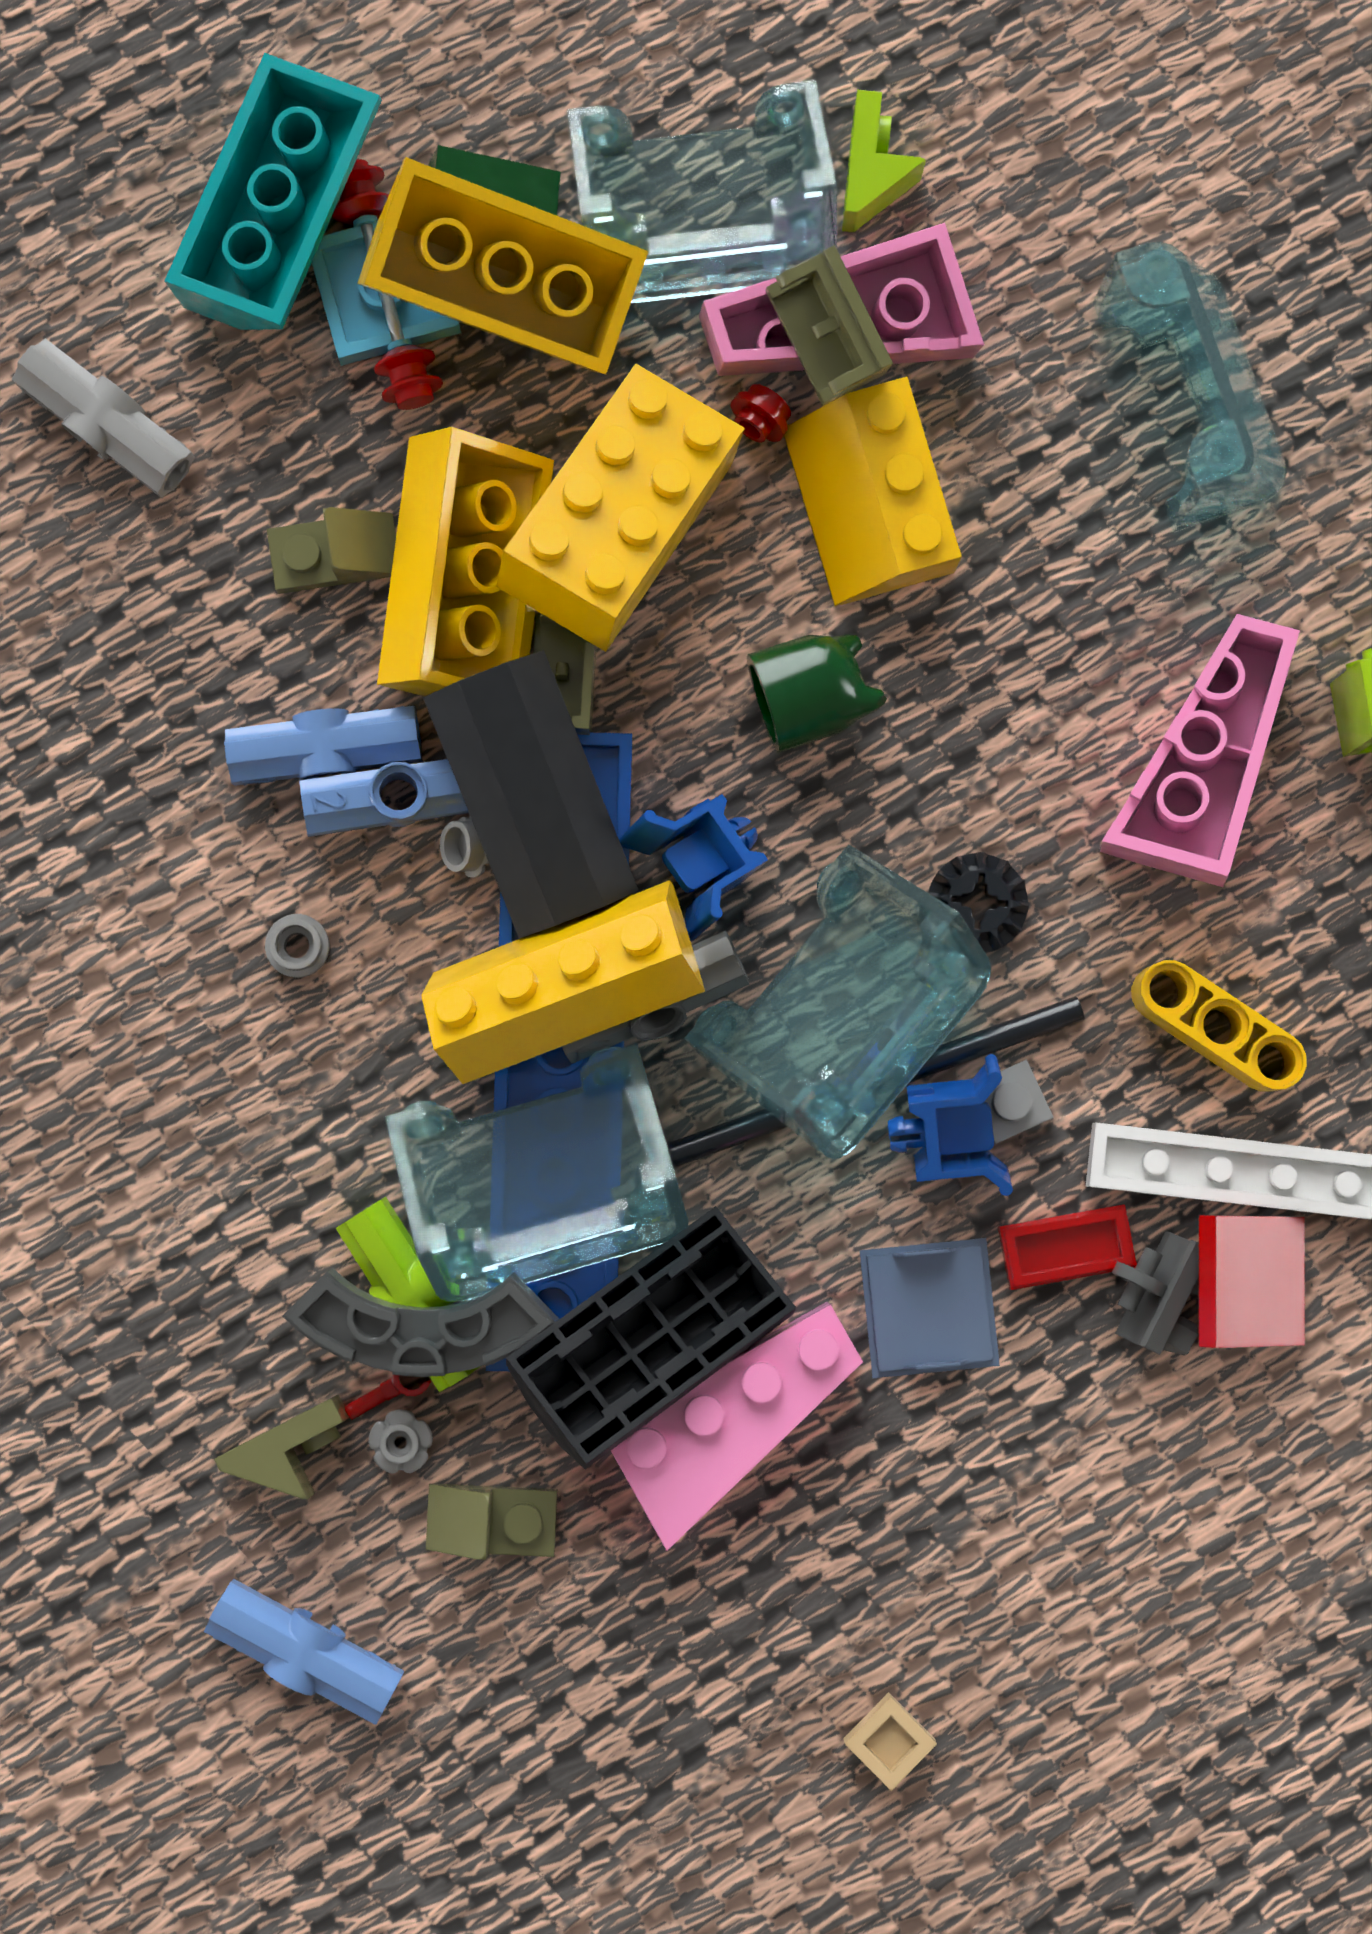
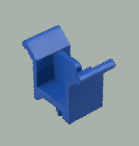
(705, 854)
(952, 1129)

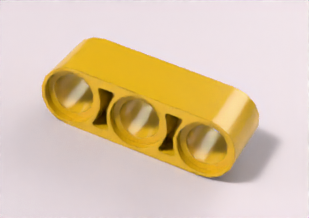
(1248, 1028)

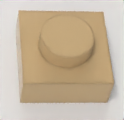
(890, 1741)

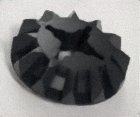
(1001, 883)

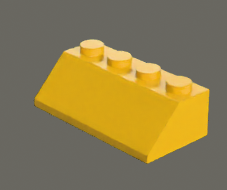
(502, 266)
(454, 521)
(562, 984)

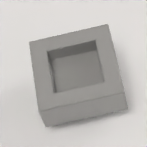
(1017, 1102)

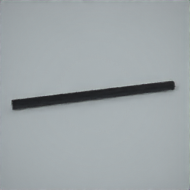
(945, 1057)

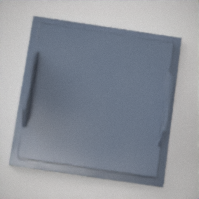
(929, 1308)

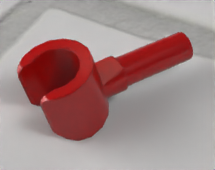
(386, 1391)

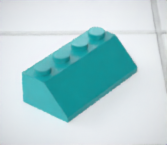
(271, 195)

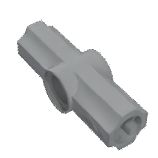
(103, 417)

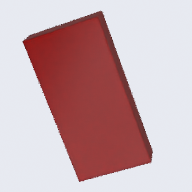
(1066, 1246)

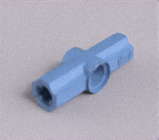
(322, 744)
(355, 800)
(303, 1652)

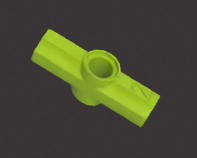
(391, 1265)

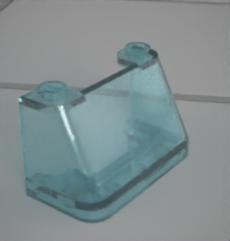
(712, 203)
(1173, 298)
(850, 1007)
(538, 1181)

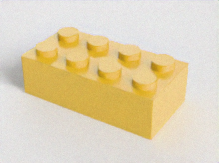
(619, 507)

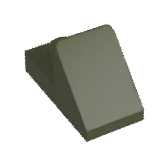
(332, 551)
(271, 1456)
(491, 1520)

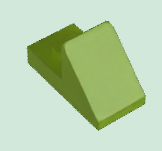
(873, 174)

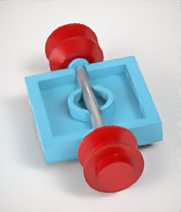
(366, 320)

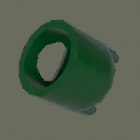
(810, 688)

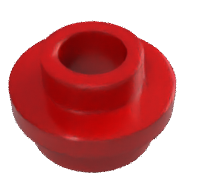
(761, 413)

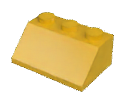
(872, 493)

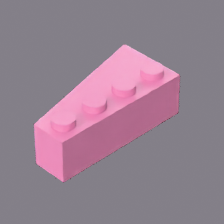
(906, 286)
(1208, 760)
(733, 1420)

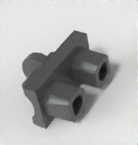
(1158, 1294)

